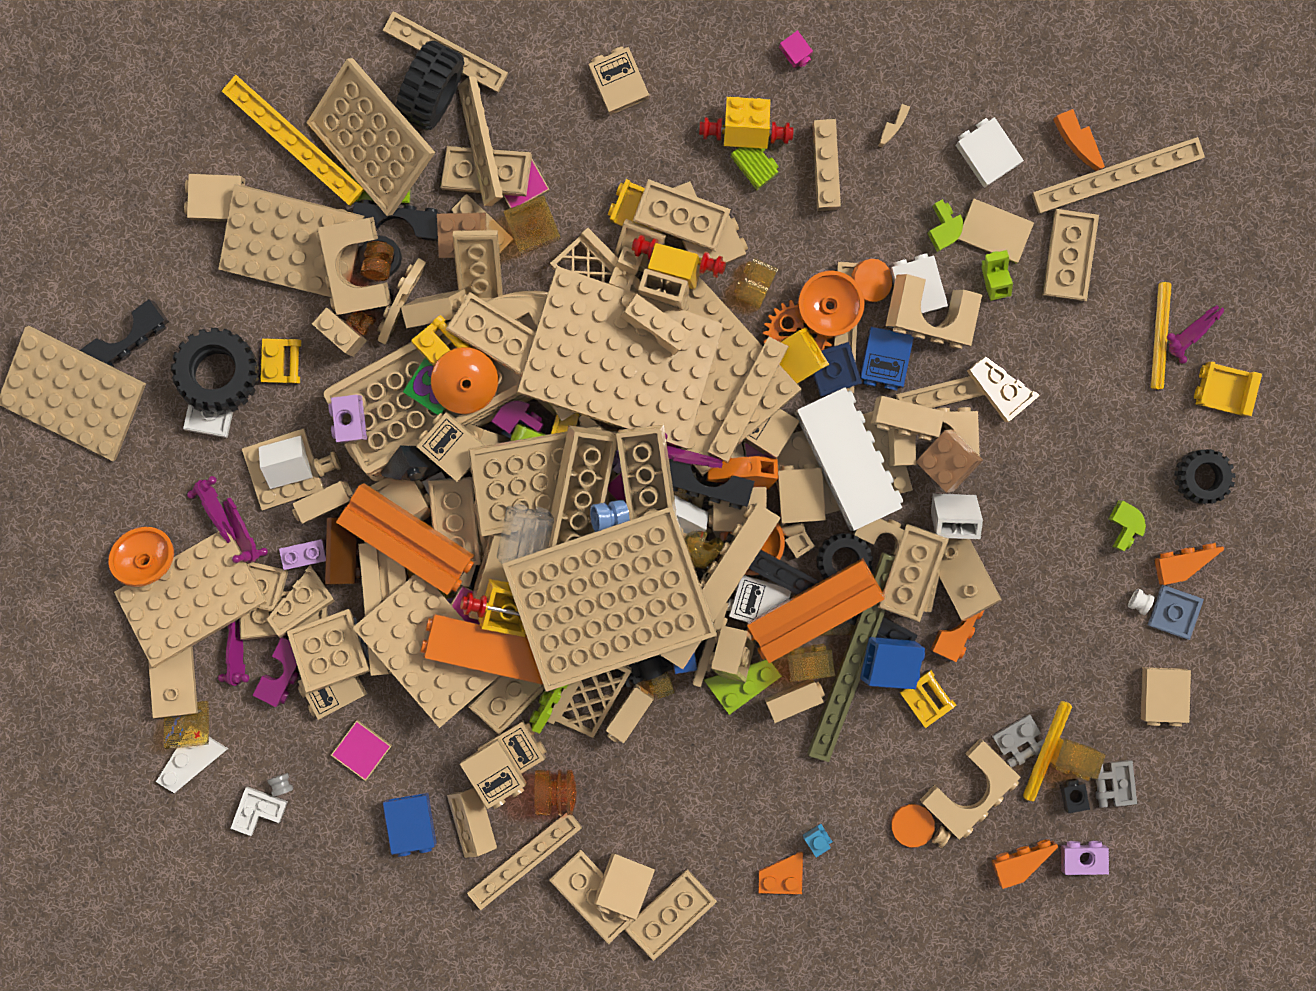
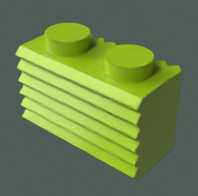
(755, 165)

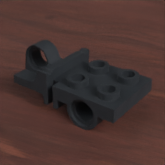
(646, 669)

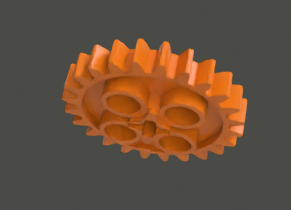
(793, 313)

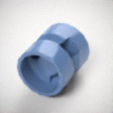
(608, 516)

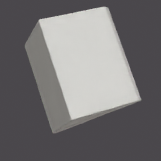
(284, 462)

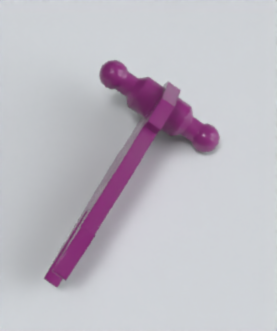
(1192, 334)
(692, 457)
(212, 506)
(247, 545)
(234, 658)

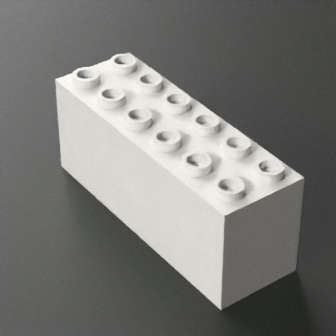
(849, 459)

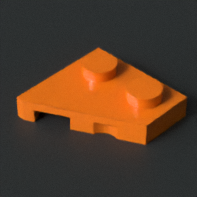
(783, 876)

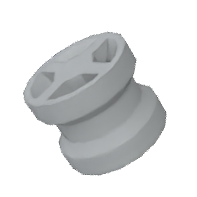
(280, 784)

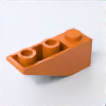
(755, 468)
(1182, 566)
(1018, 866)

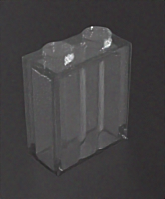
(524, 532)

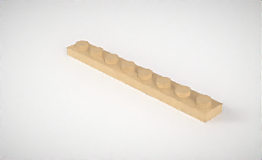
(1118, 175)

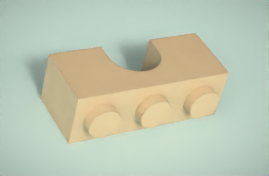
(646, 316)
(872, 530)

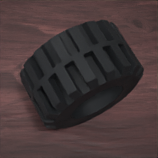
(1186, 476)
(839, 541)

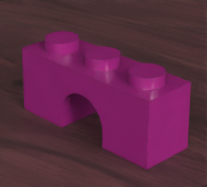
(275, 689)

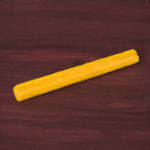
(1161, 333)
(1047, 751)

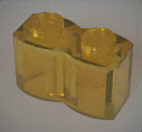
(756, 283)

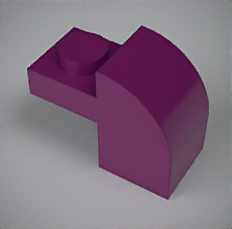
(513, 413)

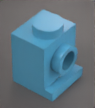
(818, 840)

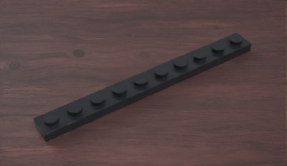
(798, 581)

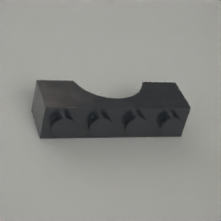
(423, 222)
(146, 321)
(735, 490)

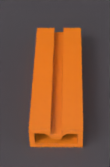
(406, 539)
(815, 611)
(479, 649)

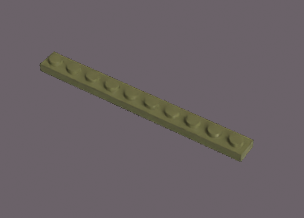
(849, 671)

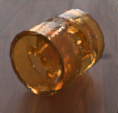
(377, 261)

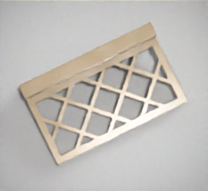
(600, 253)
(567, 694)

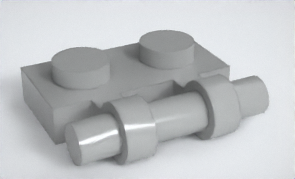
(1016, 735)
(1122, 784)

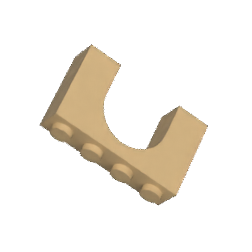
(346, 296)
(906, 313)
(964, 422)
(999, 779)

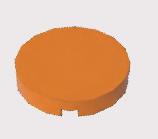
(873, 278)
(913, 825)

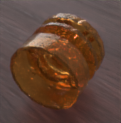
(554, 792)

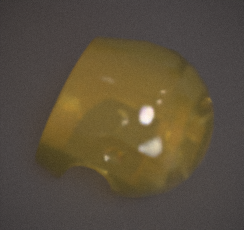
(702, 552)

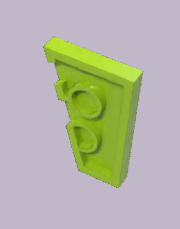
(734, 693)
(539, 718)

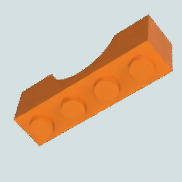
(951, 642)

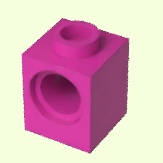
(796, 50)

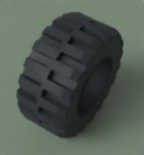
(430, 84)
(203, 346)

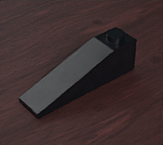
(410, 464)

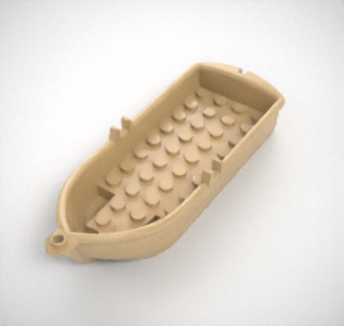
(398, 419)

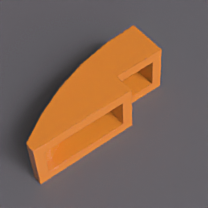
(1079, 140)

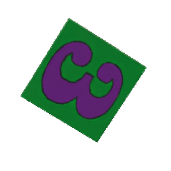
(420, 388)

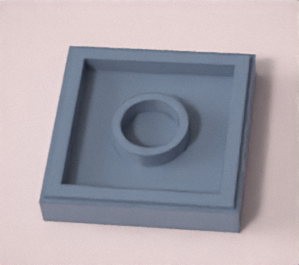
(1175, 612)

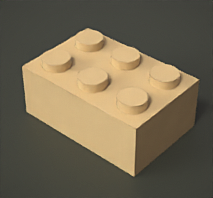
(732, 653)

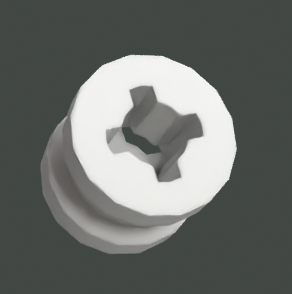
(1141, 601)

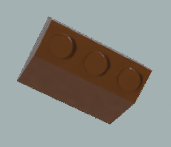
(341, 555)

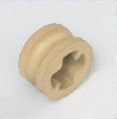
(941, 837)

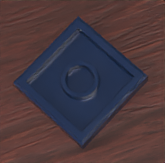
(839, 373)

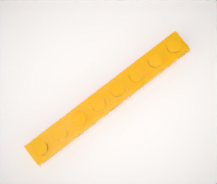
(293, 140)

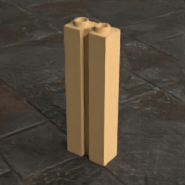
(379, 580)

